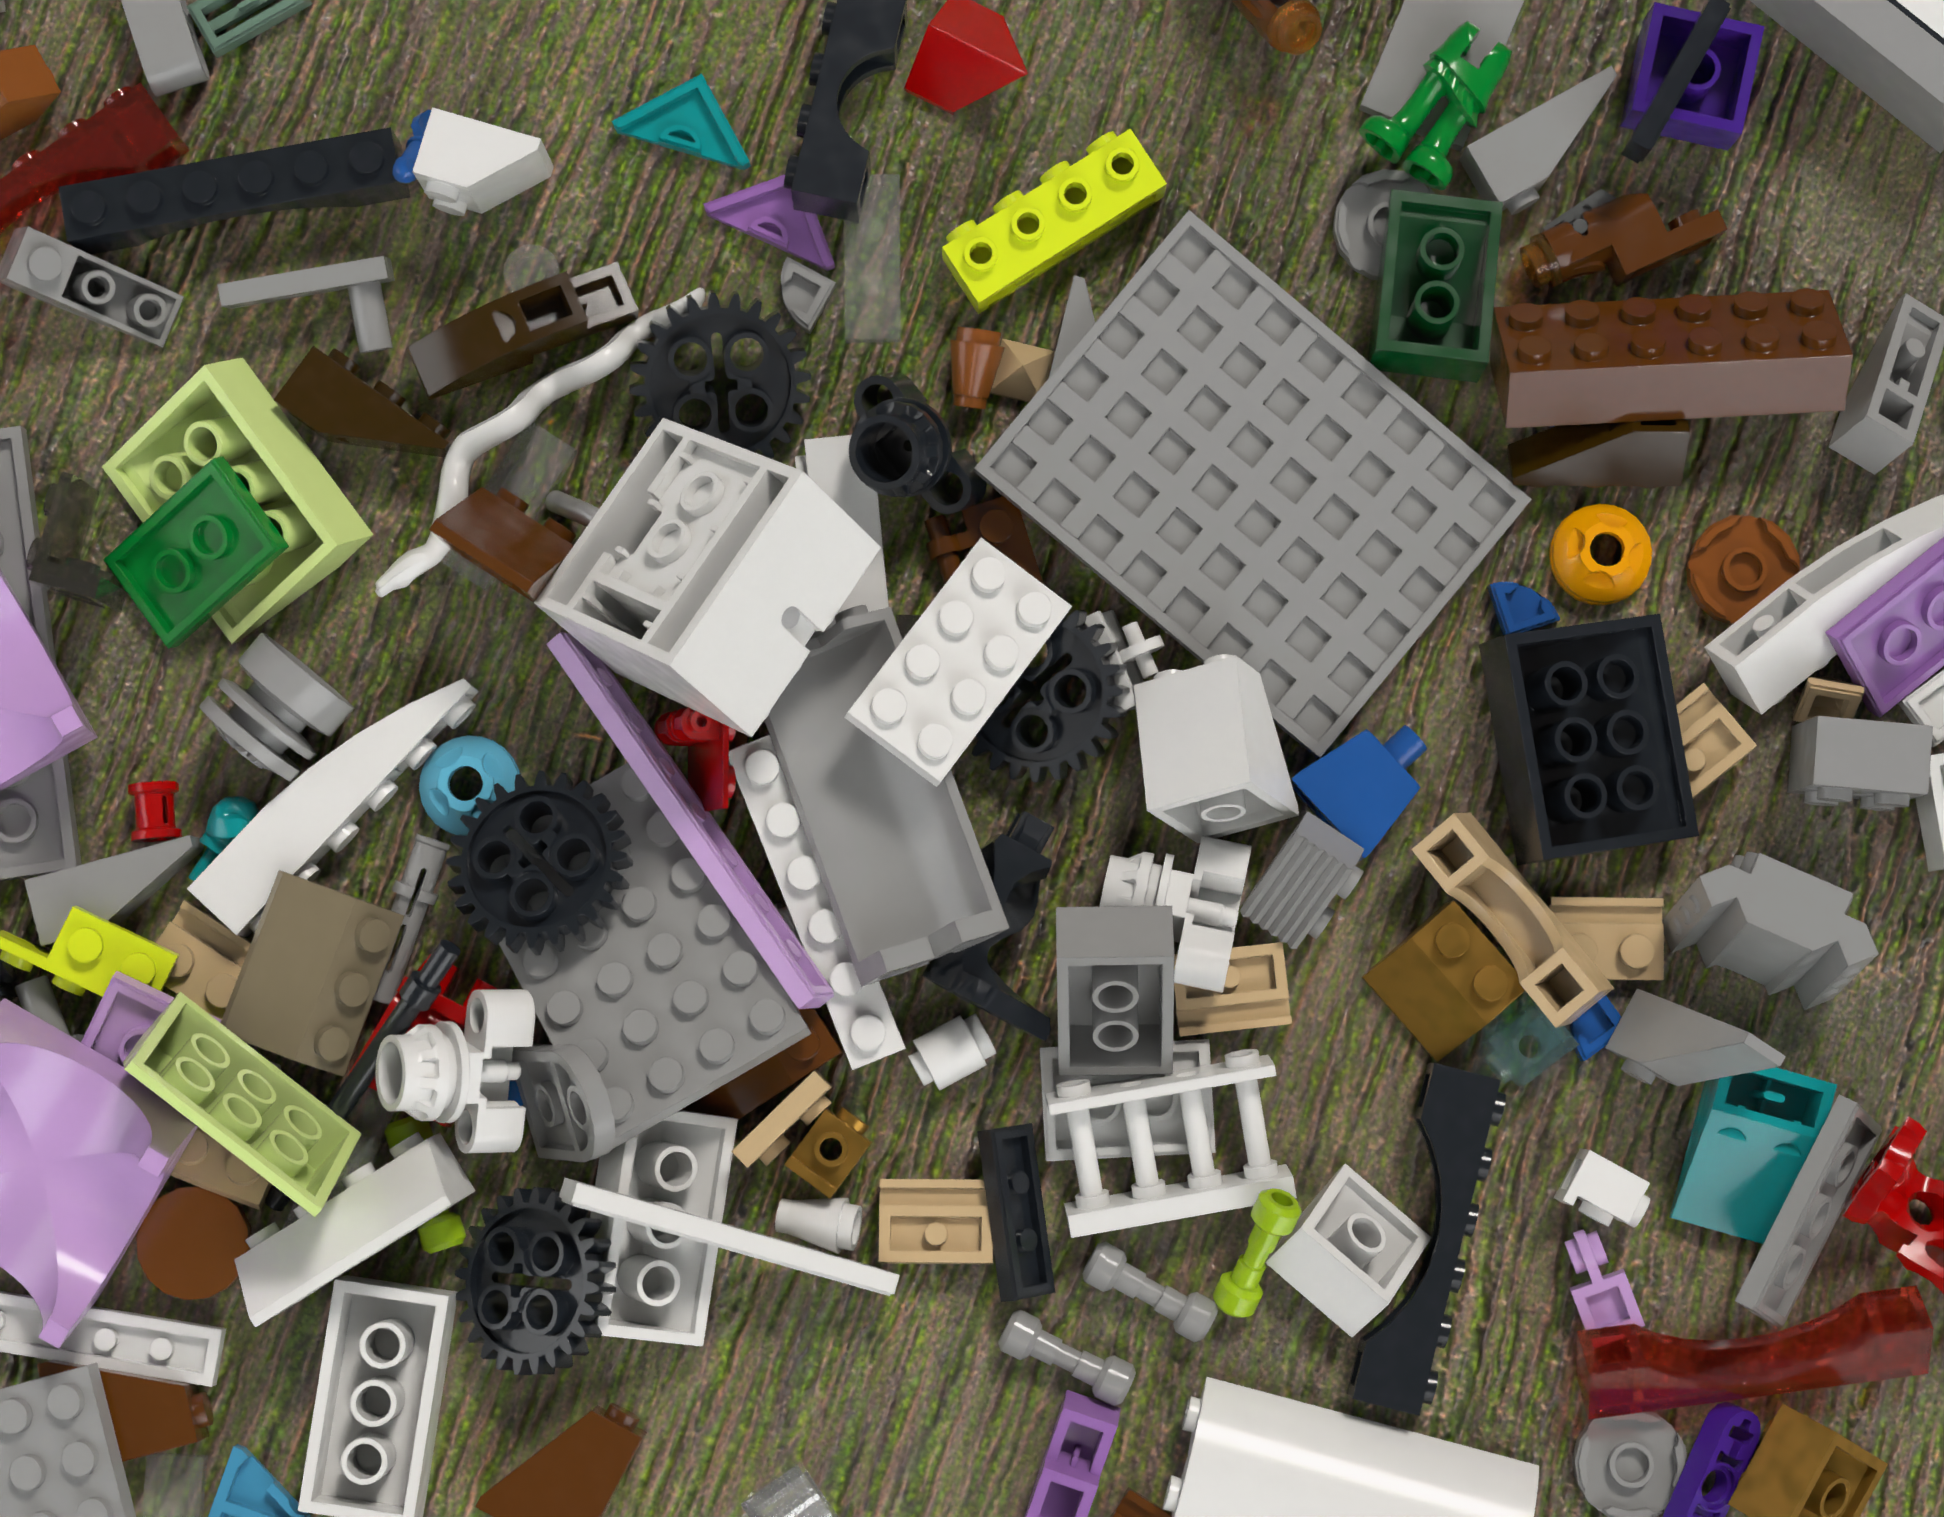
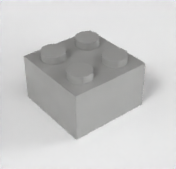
(1859, 760)

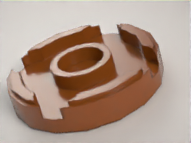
(1739, 565)
(192, 1242)

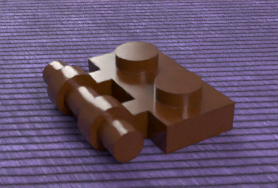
(994, 521)

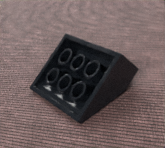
(1588, 739)

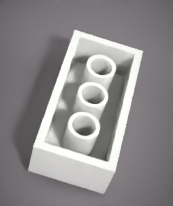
(377, 1399)

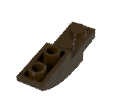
(520, 325)

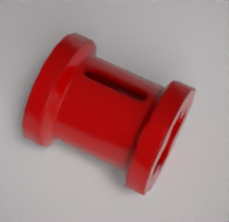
(154, 811)

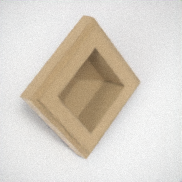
(1022, 370)
(1828, 698)

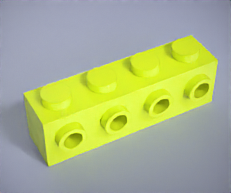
(1052, 220)

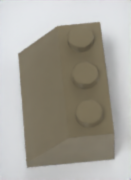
(311, 973)

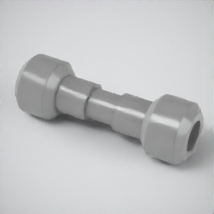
(1190, 1313)
(1108, 1377)

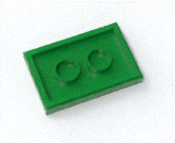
(196, 552)

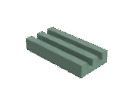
(246, 30)

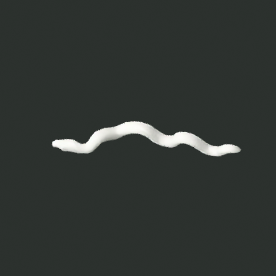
(511, 421)

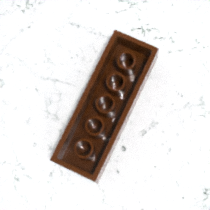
(1669, 358)

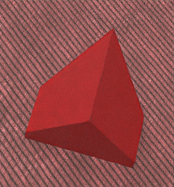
(964, 57)

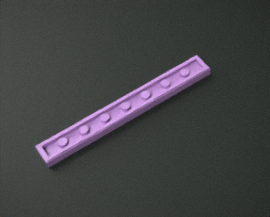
(693, 824)

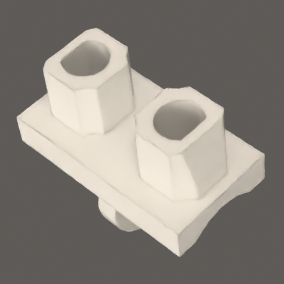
(1138, 650)

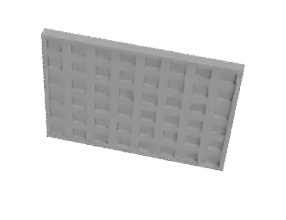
(1252, 482)

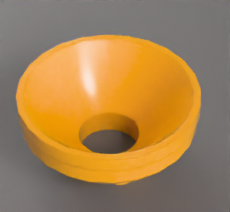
(1578, 571)

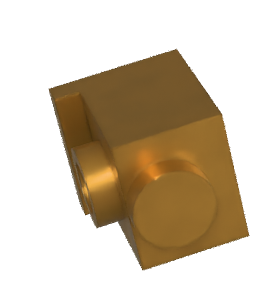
(824, 1173)

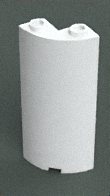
(1301, 1460)

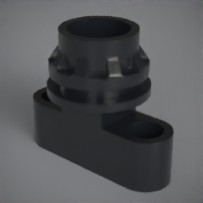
(907, 447)

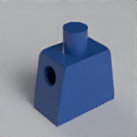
(1362, 785)

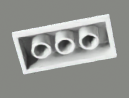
(351, 1226)
(659, 1276)

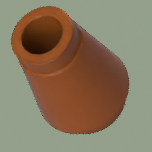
(974, 365)

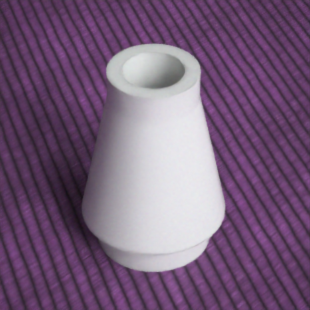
(823, 1222)

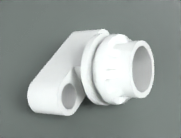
(1202, 904)
(461, 1077)

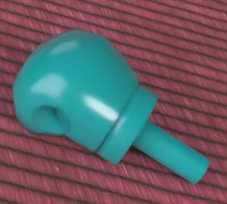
(223, 825)

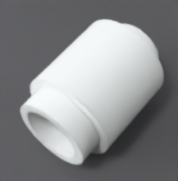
(951, 1051)

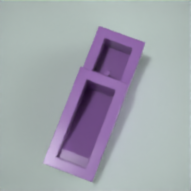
(1074, 1458)

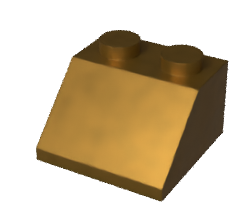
(1445, 981)
(1806, 1472)

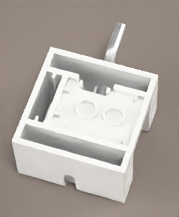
(706, 573)

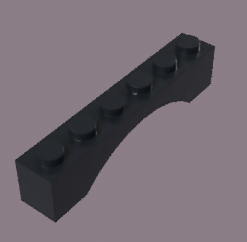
(157, 202)
(1398, 1353)

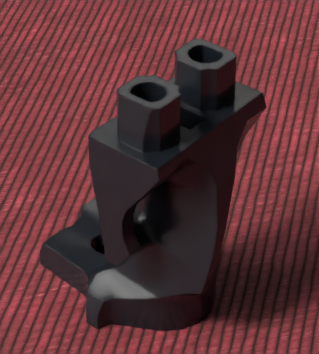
(1016, 873)

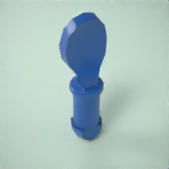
(404, 165)

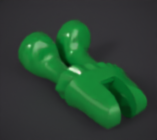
(1467, 95)

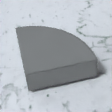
(804, 293)

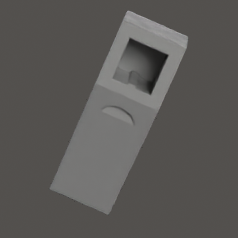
(88, 286)

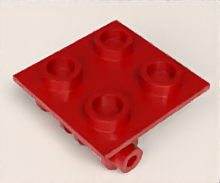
(707, 753)

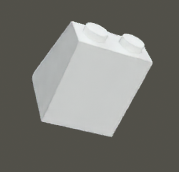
(1212, 750)

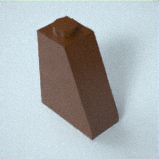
(148, 1411)
(573, 1471)

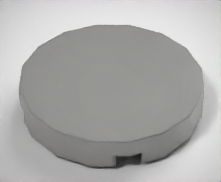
(1363, 215)
(1628, 1464)

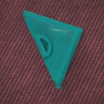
(687, 122)

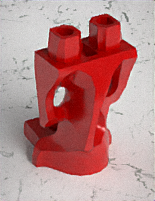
(1883, 1202)

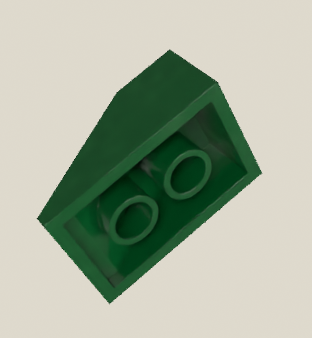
(1436, 286)

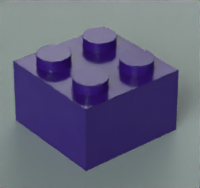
(1720, 89)

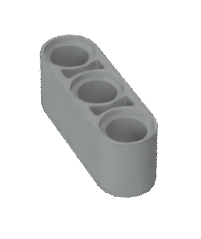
(166, 44)

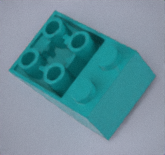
(1749, 1149)

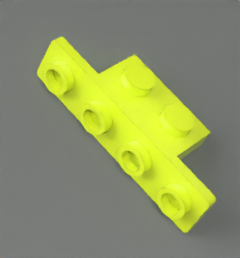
(90, 954)

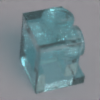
(1503, 1045)

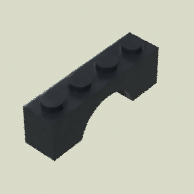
(833, 168)

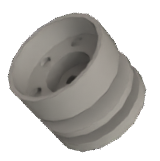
(275, 708)

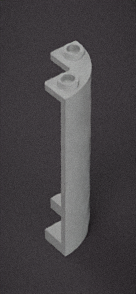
(882, 835)

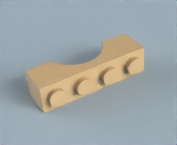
(1541, 949)

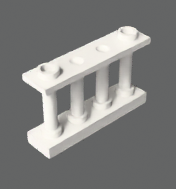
(1150, 1197)

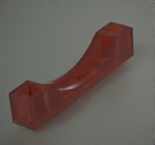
(116, 141)
(1858, 1342)

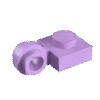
(1603, 1299)

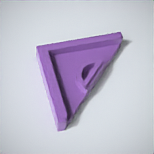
(769, 215)

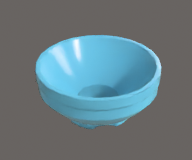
(477, 752)

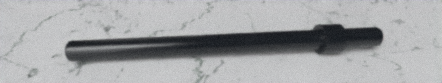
(416, 996)

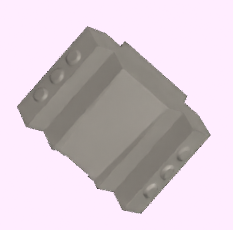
(1773, 927)

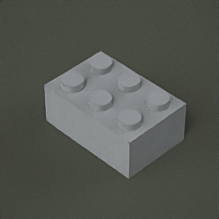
(1115, 990)

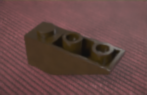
(349, 411)
(1602, 455)

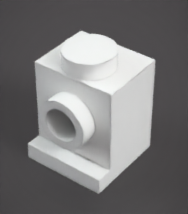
(1604, 1189)

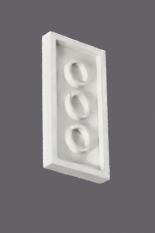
(958, 662)

